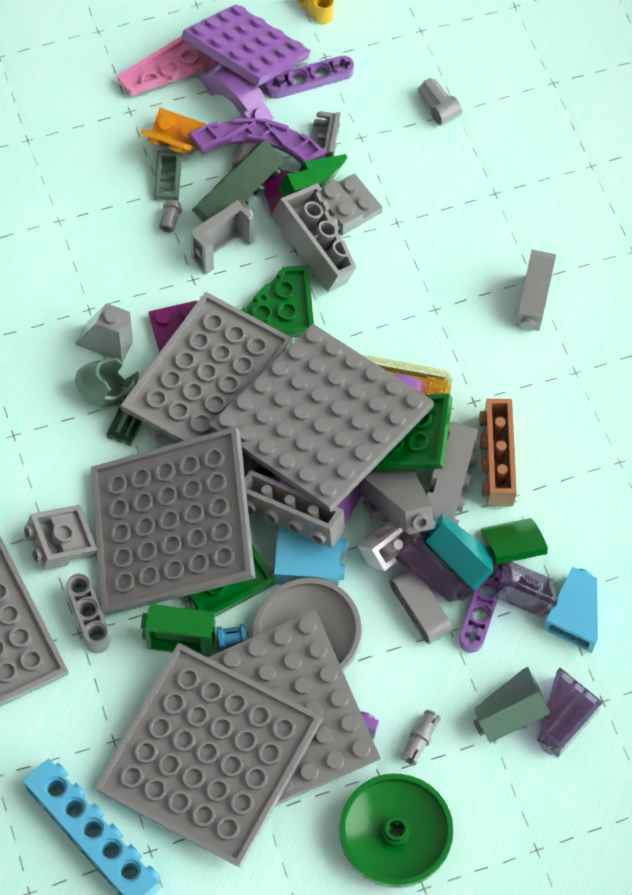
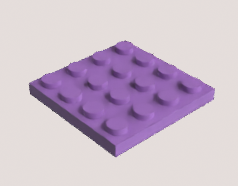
(246, 44)

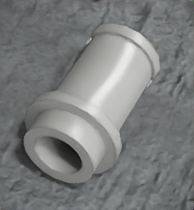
(170, 215)

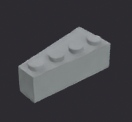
(315, 236)
(449, 482)

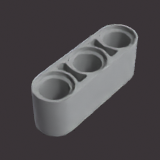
(87, 601)
(421, 606)

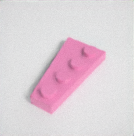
(164, 67)

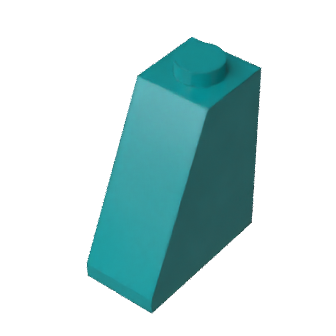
(460, 551)

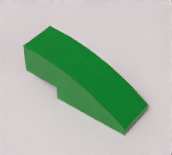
(311, 173)

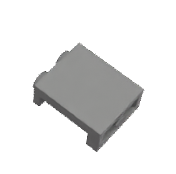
(220, 231)

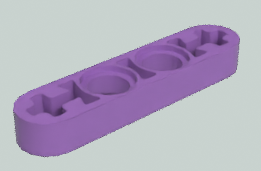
(311, 80)
(485, 604)

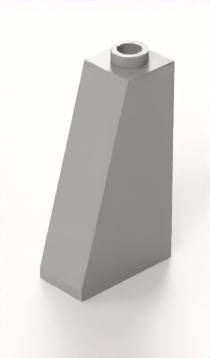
(399, 498)

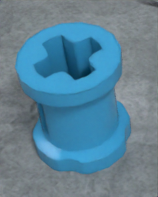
(230, 636)

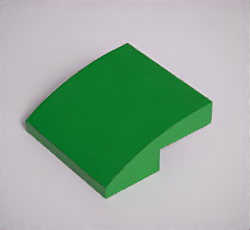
(514, 541)

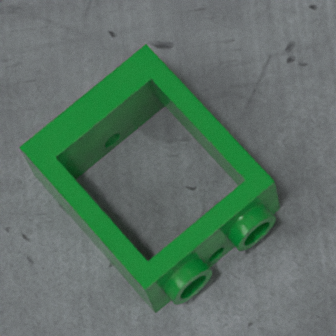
(170, 625)

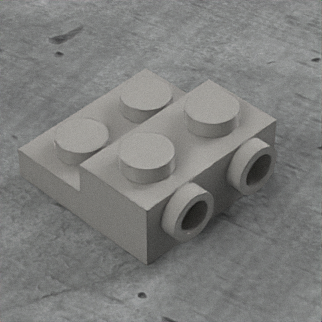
(350, 203)
(59, 536)

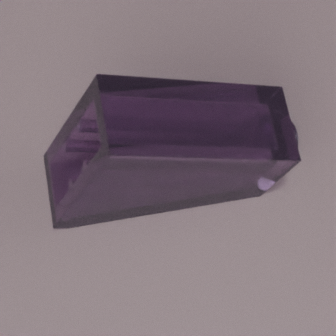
(433, 570)
(570, 712)

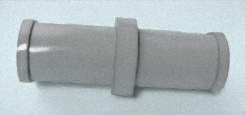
(420, 737)

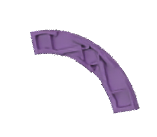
(254, 131)

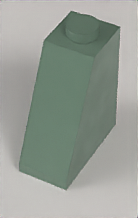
(511, 707)

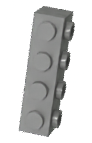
(292, 510)

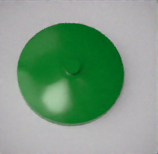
(396, 830)

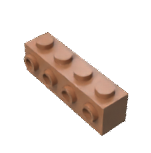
(499, 452)

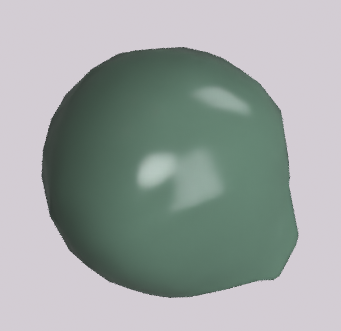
(102, 383)

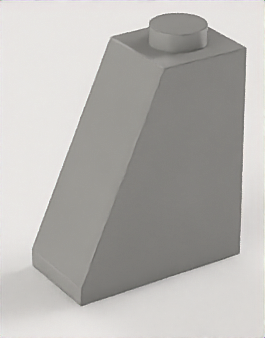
(535, 290)
(108, 332)

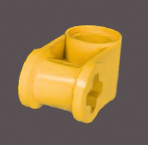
(320, 10)

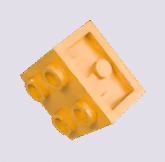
(174, 130)

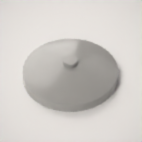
(332, 604)

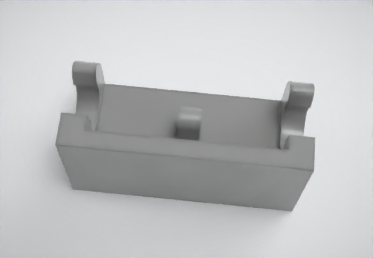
(326, 131)

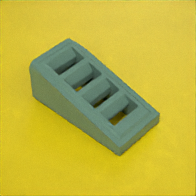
(170, 158)

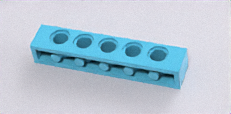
(49, 776)

